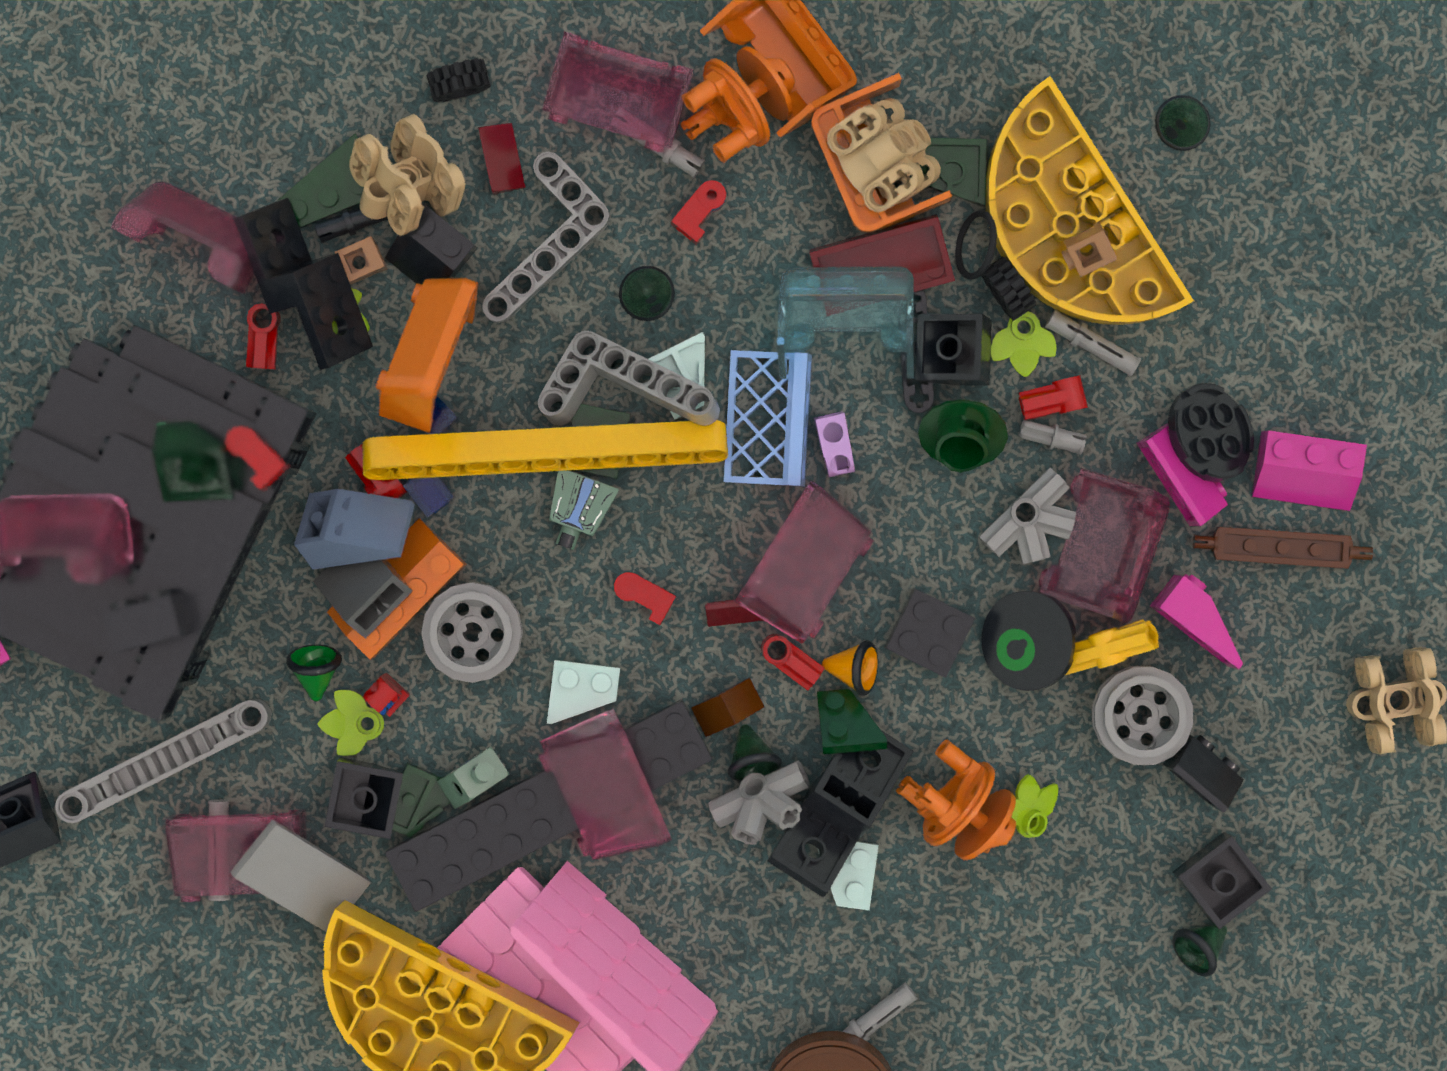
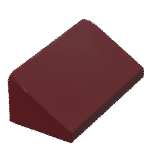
(501, 158)
(728, 613)

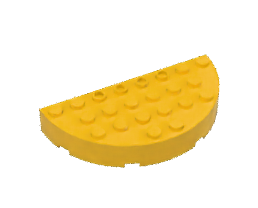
(1054, 184)
(427, 1010)

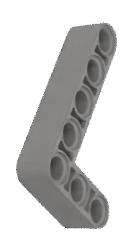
(552, 245)
(626, 375)

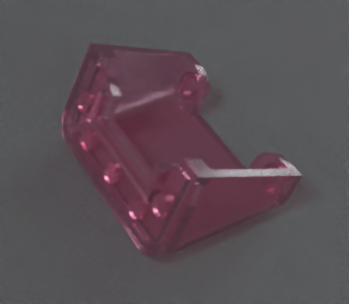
(617, 92)
(169, 206)
(84, 528)
(1108, 547)
(805, 564)
(604, 788)
(210, 846)

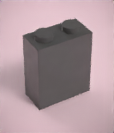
(363, 592)

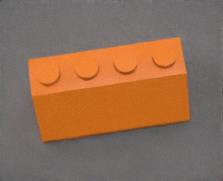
(427, 568)

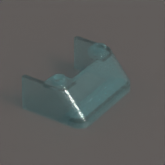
(845, 302)

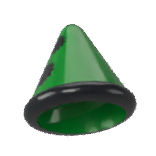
(314, 667)

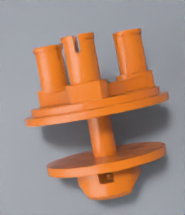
(735, 104)
(963, 806)

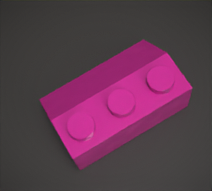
(1308, 470)
(1194, 497)

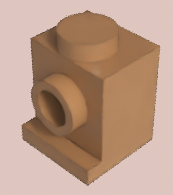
(370, 252)
(1098, 256)

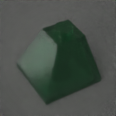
(190, 463)

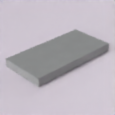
(298, 875)

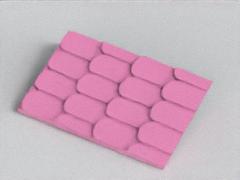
(487, 945)
(614, 971)

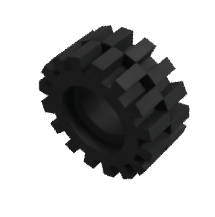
(458, 80)
(1008, 288)

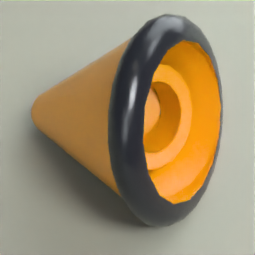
(855, 667)

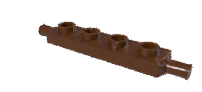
(1282, 547)

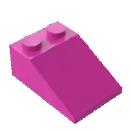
(1195, 614)

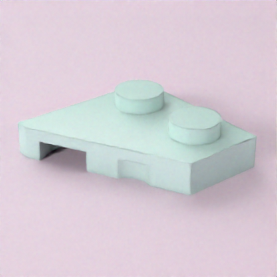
(686, 360)
(580, 689)
(856, 878)

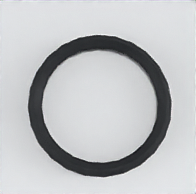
(991, 249)

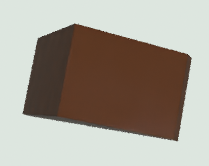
(727, 707)

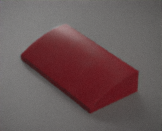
(910, 245)

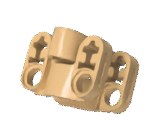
(885, 154)
(416, 177)
(1428, 724)

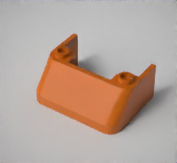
(791, 33)
(862, 217)
(426, 350)

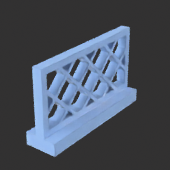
(796, 418)

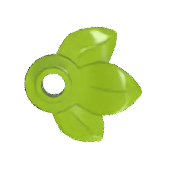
(1023, 348)
(346, 722)
(1033, 806)

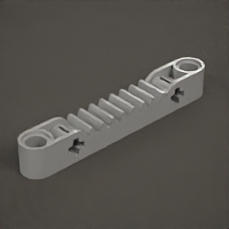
(162, 761)

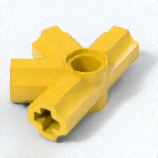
(1114, 645)

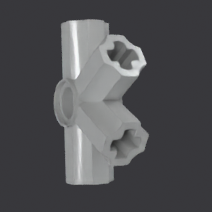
(1044, 520)
(761, 799)

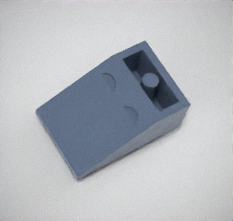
(352, 528)

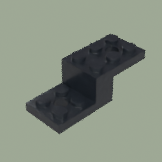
(312, 286)
(838, 814)

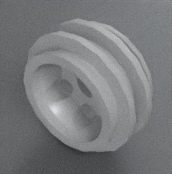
(440, 646)
(1165, 741)

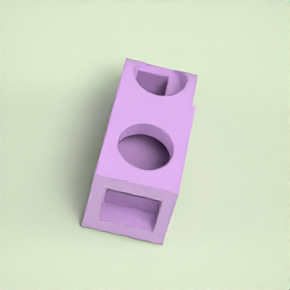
(835, 443)

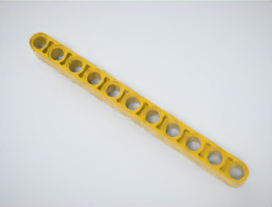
(543, 450)

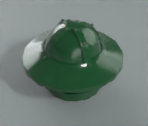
(963, 434)

